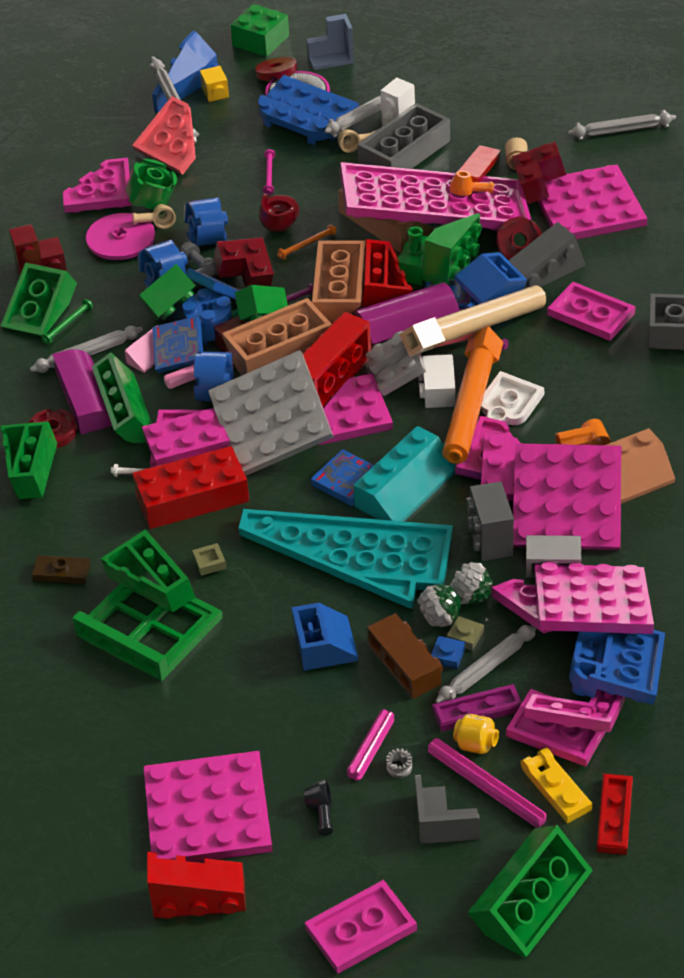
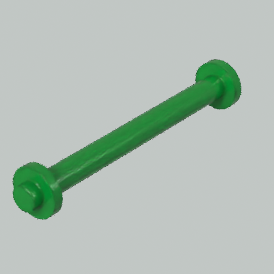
(47, 338)

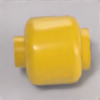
(475, 733)

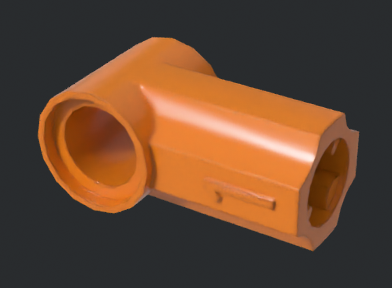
(590, 433)

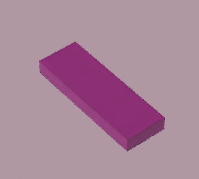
(489, 703)

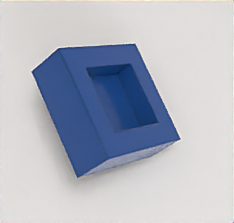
(449, 651)

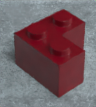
(536, 168)
(30, 250)
(244, 259)

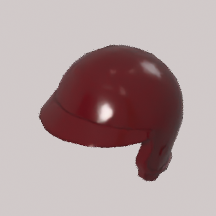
(278, 212)

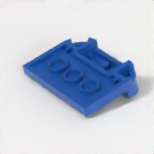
(302, 108)
(617, 664)

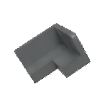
(438, 823)

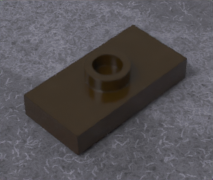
(61, 569)

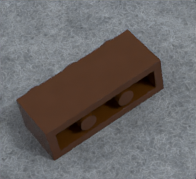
(404, 655)

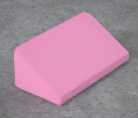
(141, 353)

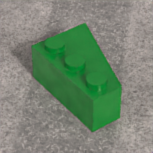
(29, 457)
(148, 571)

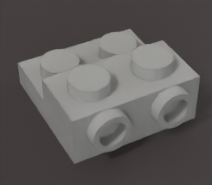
(393, 364)

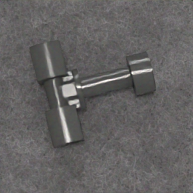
(206, 265)

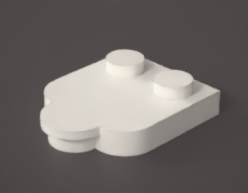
(511, 399)

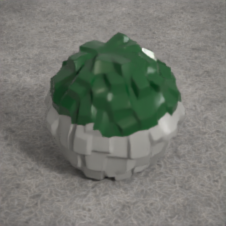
(472, 583)
(439, 605)

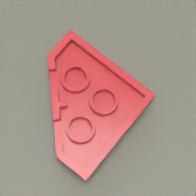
(169, 137)

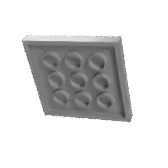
(271, 413)

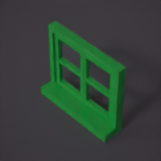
(129, 648)

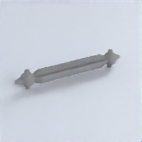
(166, 84)
(353, 116)
(621, 125)
(93, 346)
(486, 663)

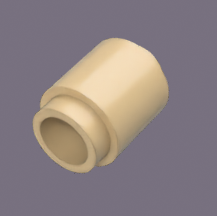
(513, 147)

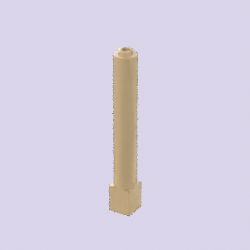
(434, 331)

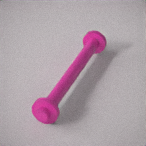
(268, 188)

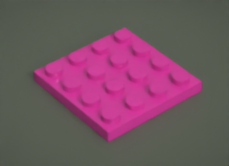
(593, 202)
(568, 493)
(593, 598)
(208, 807)

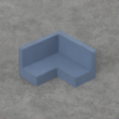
(333, 48)

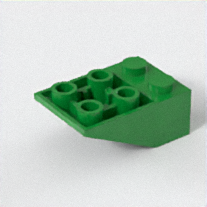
(450, 249)

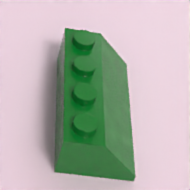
(531, 890)

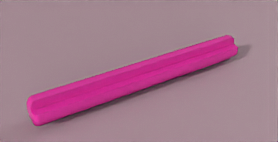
(487, 783)

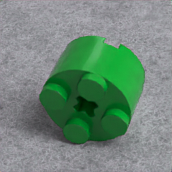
(150, 184)

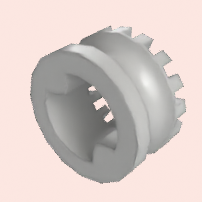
(399, 755)

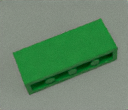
(122, 398)

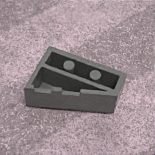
(549, 257)

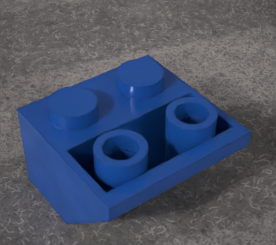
(490, 278)
(322, 636)

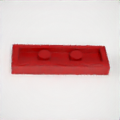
(614, 814)

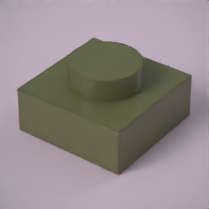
(209, 559)
(466, 631)

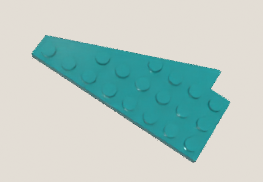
(370, 553)

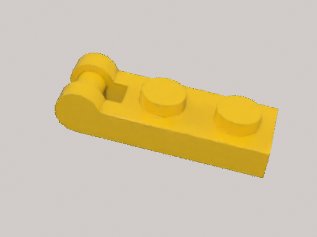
(556, 786)

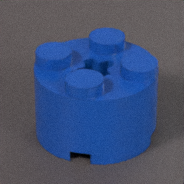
(205, 221)
(159, 259)
(210, 308)
(210, 371)

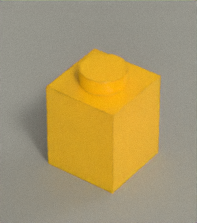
(214, 83)

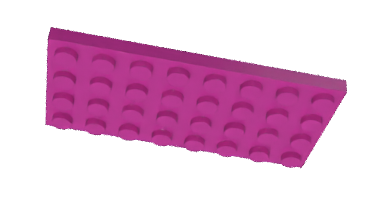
(426, 196)

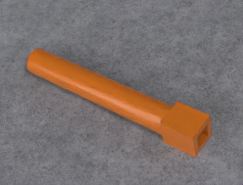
(482, 351)

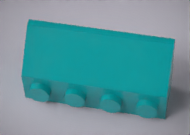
(404, 477)

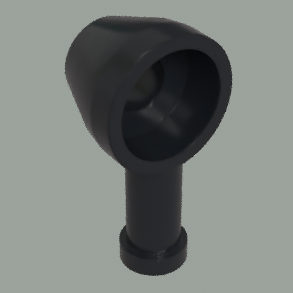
(319, 797)

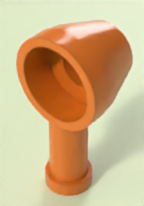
(463, 185)

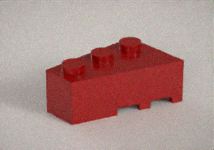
(382, 274)
(194, 887)

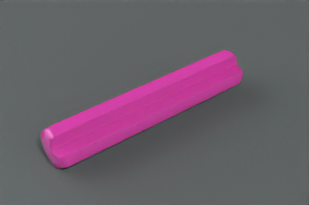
(370, 745)

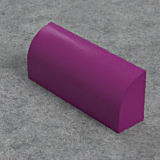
(407, 310)
(81, 389)

